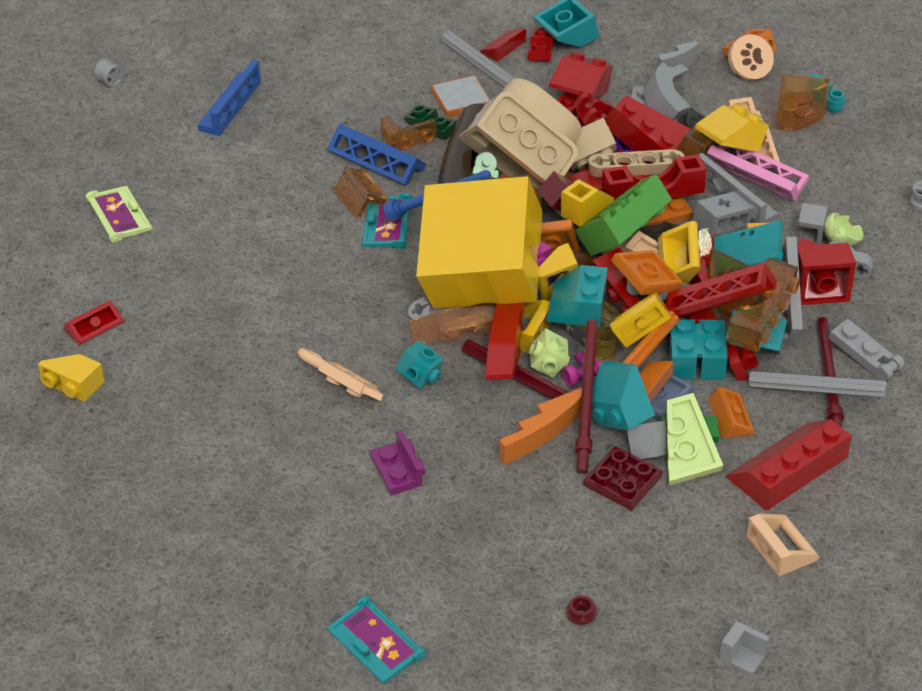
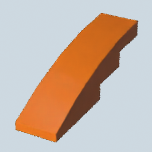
(537, 430)

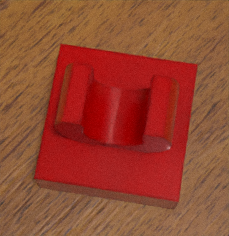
(741, 361)

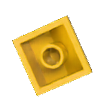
(734, 127)

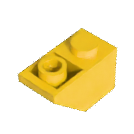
(583, 202)
(73, 375)

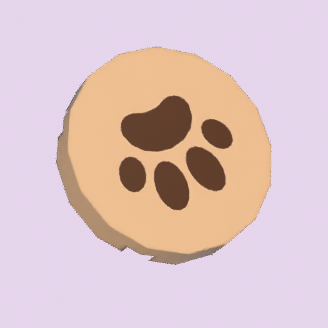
(751, 57)

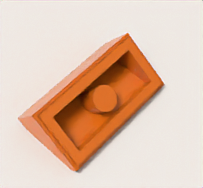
(655, 376)
(730, 413)

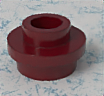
(581, 603)

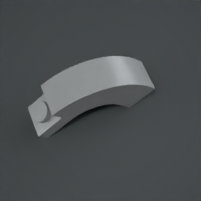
(661, 94)

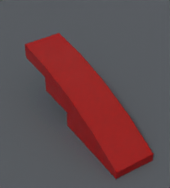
(504, 341)

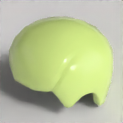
(839, 229)

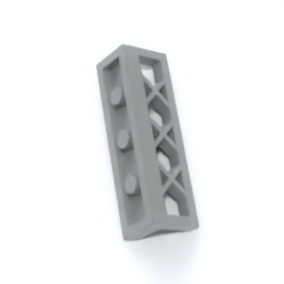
(721, 183)
(794, 311)

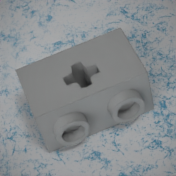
(723, 213)

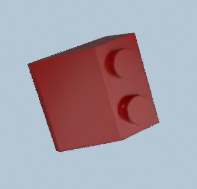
(580, 75)
(826, 273)

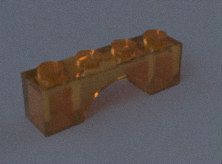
(753, 324)

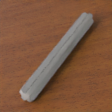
(477, 58)
(820, 384)

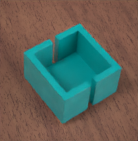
(693, 341)

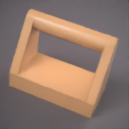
(773, 550)

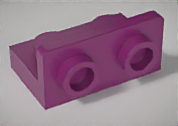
(398, 465)

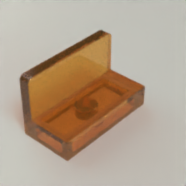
(358, 189)

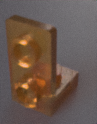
(407, 136)

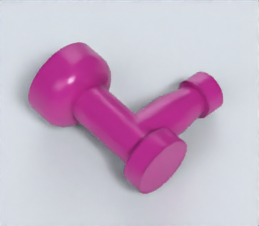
(572, 375)

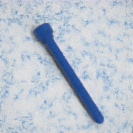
(396, 209)

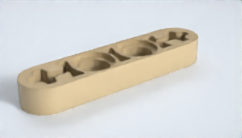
(661, 161)

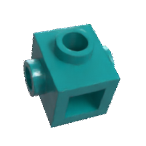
(420, 365)

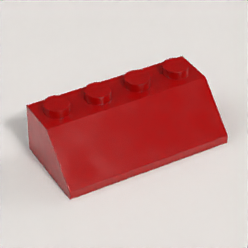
(792, 462)

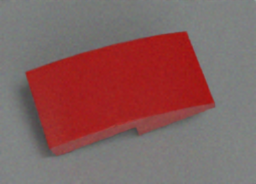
(540, 45)

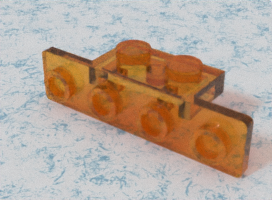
(452, 323)

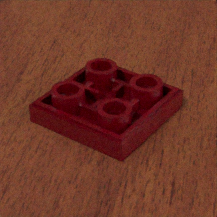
(623, 478)

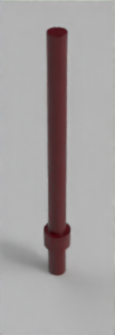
(834, 409)
(583, 444)

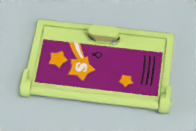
(117, 214)

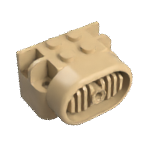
(525, 132)

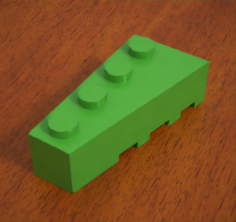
(624, 216)

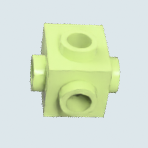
(549, 353)

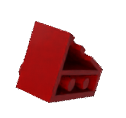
(644, 127)

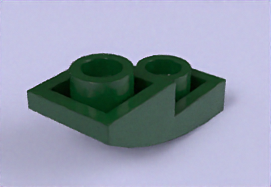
(421, 113)

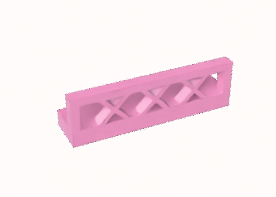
(758, 174)

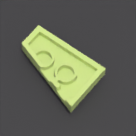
(689, 441)

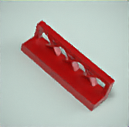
(721, 290)

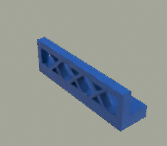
(231, 100)
(380, 148)

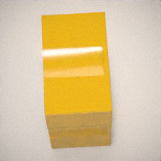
(480, 242)

